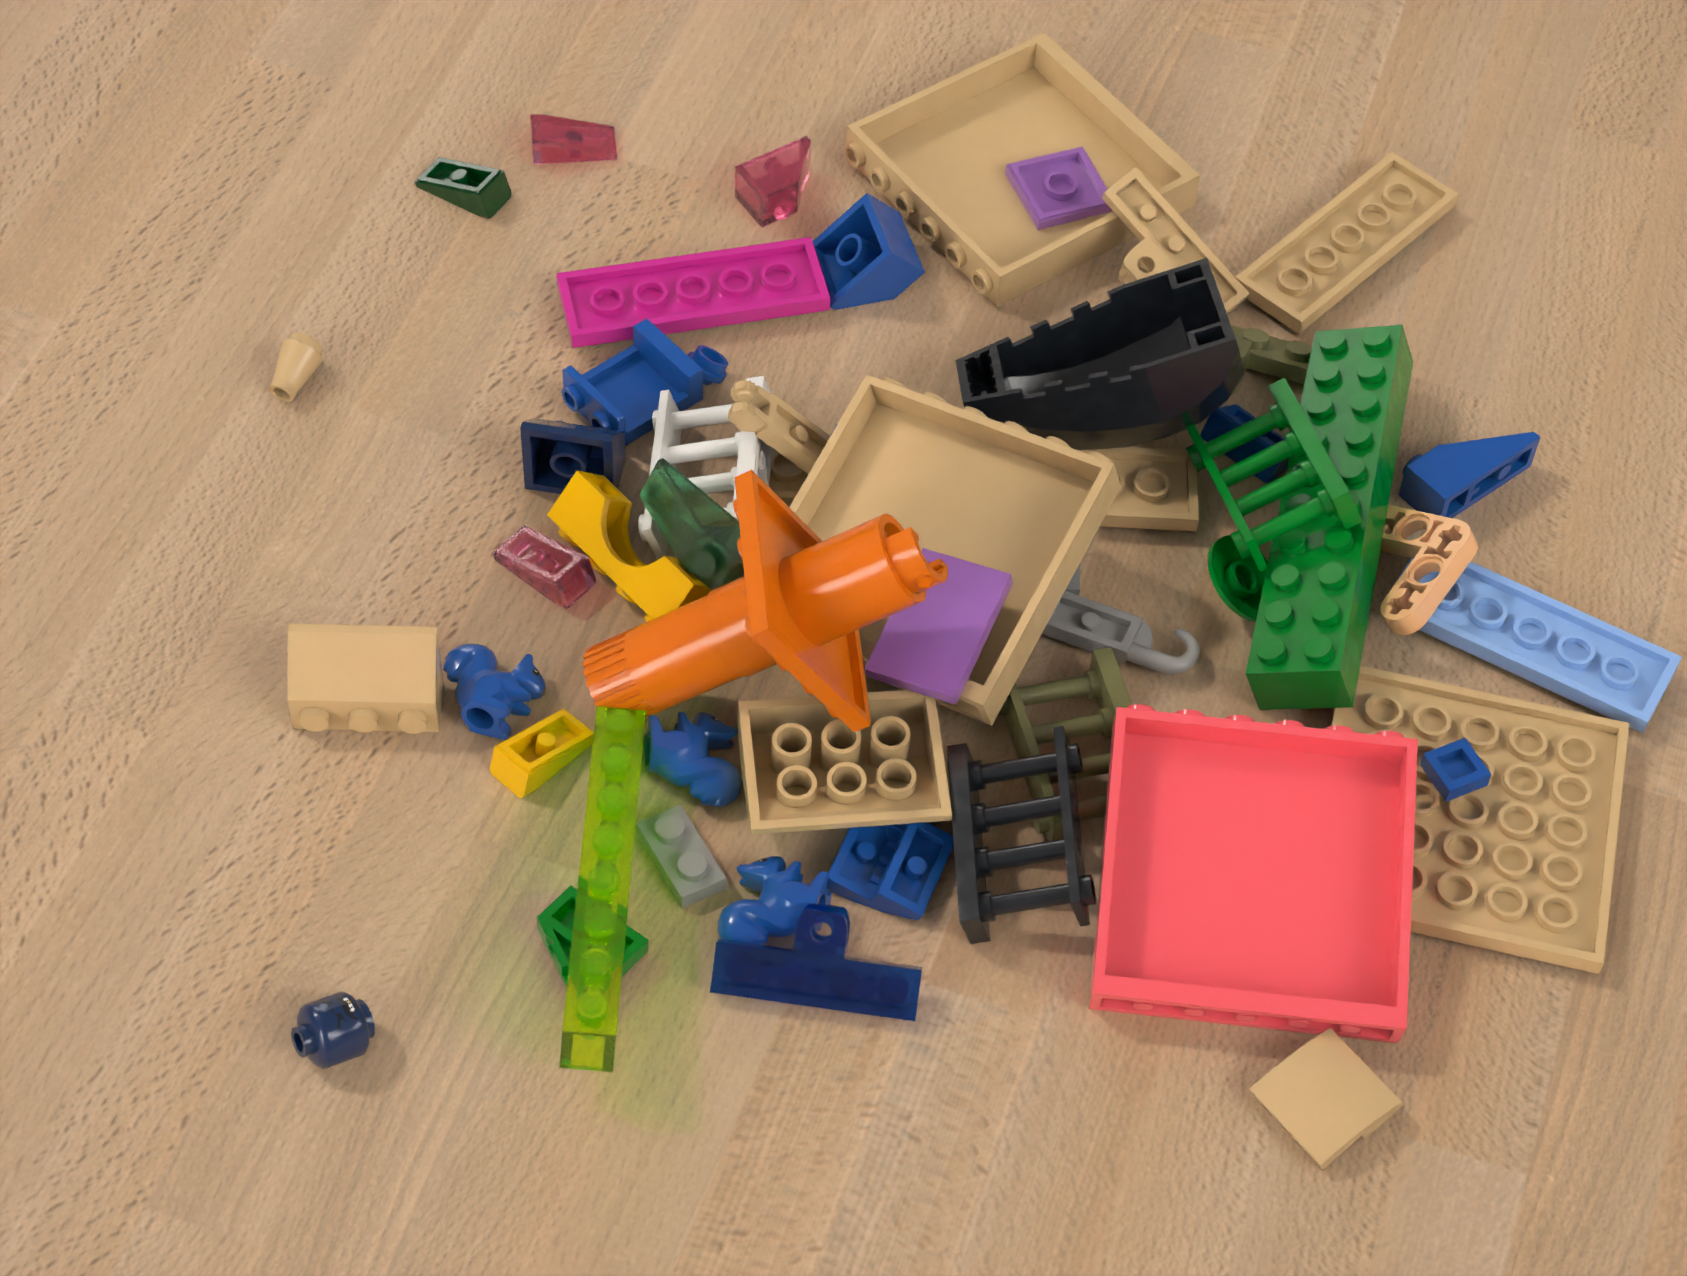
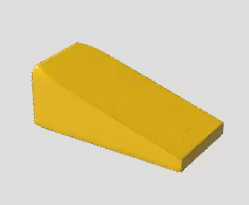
(539, 752)

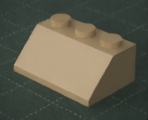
(364, 678)

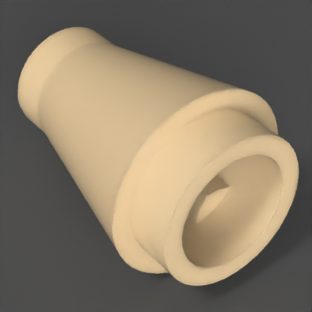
(296, 362)

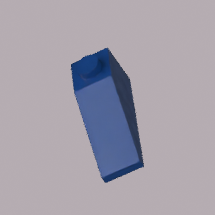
(1464, 472)

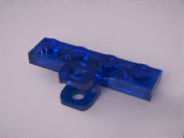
(817, 971)

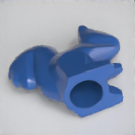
(491, 694)
(684, 757)
(779, 904)

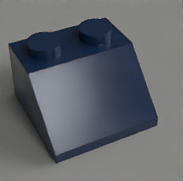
(558, 449)

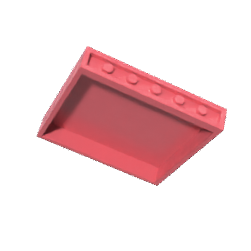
(1256, 874)

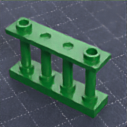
(1315, 470)

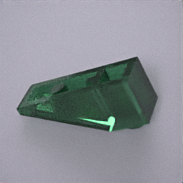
(694, 526)

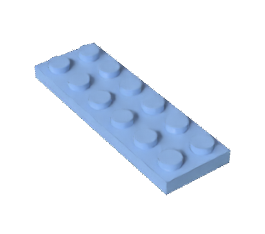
(1553, 645)

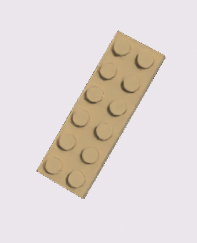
(1345, 242)

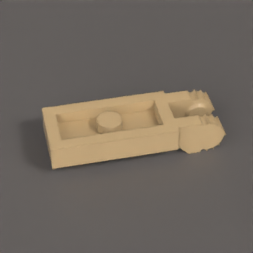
(776, 424)

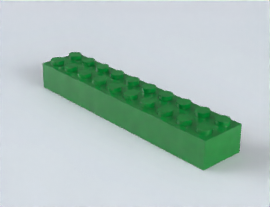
(1320, 574)

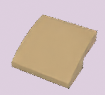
(1325, 1097)

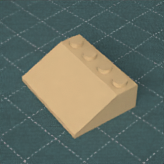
(820, 775)

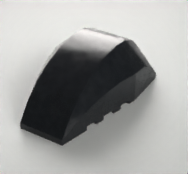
(1117, 369)

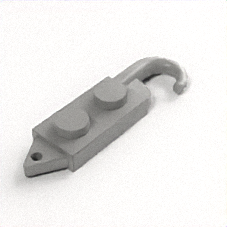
(1099, 626)

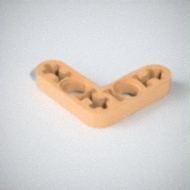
(1443, 548)

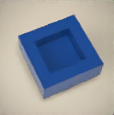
(1455, 769)

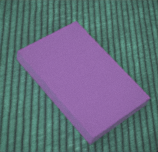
(940, 639)

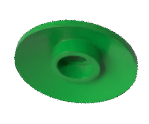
(1236, 578)

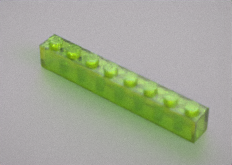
(603, 892)

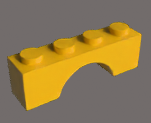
(596, 519)

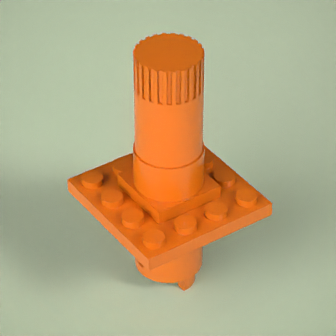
(789, 610)

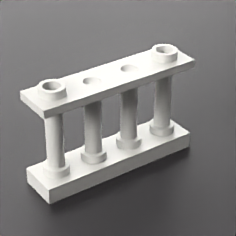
(668, 425)

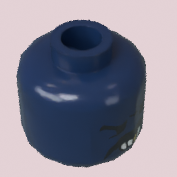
(333, 1029)

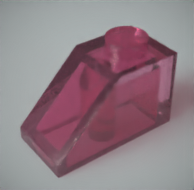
(774, 182)

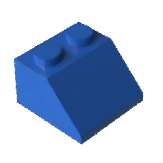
(867, 255)

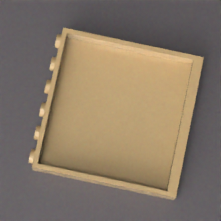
(949, 149)
(971, 494)

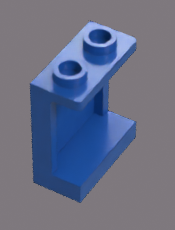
(628, 385)

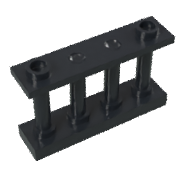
(973, 818)

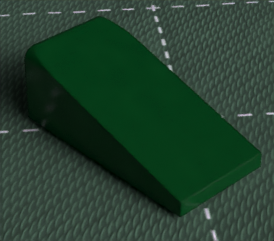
(466, 185)

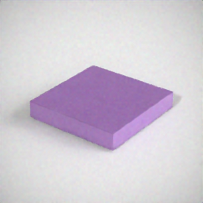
(1058, 187)

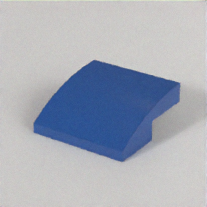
(890, 866)

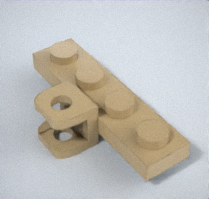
(1163, 237)

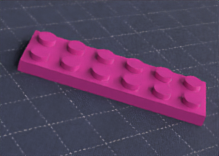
(693, 291)

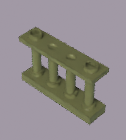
(1100, 682)

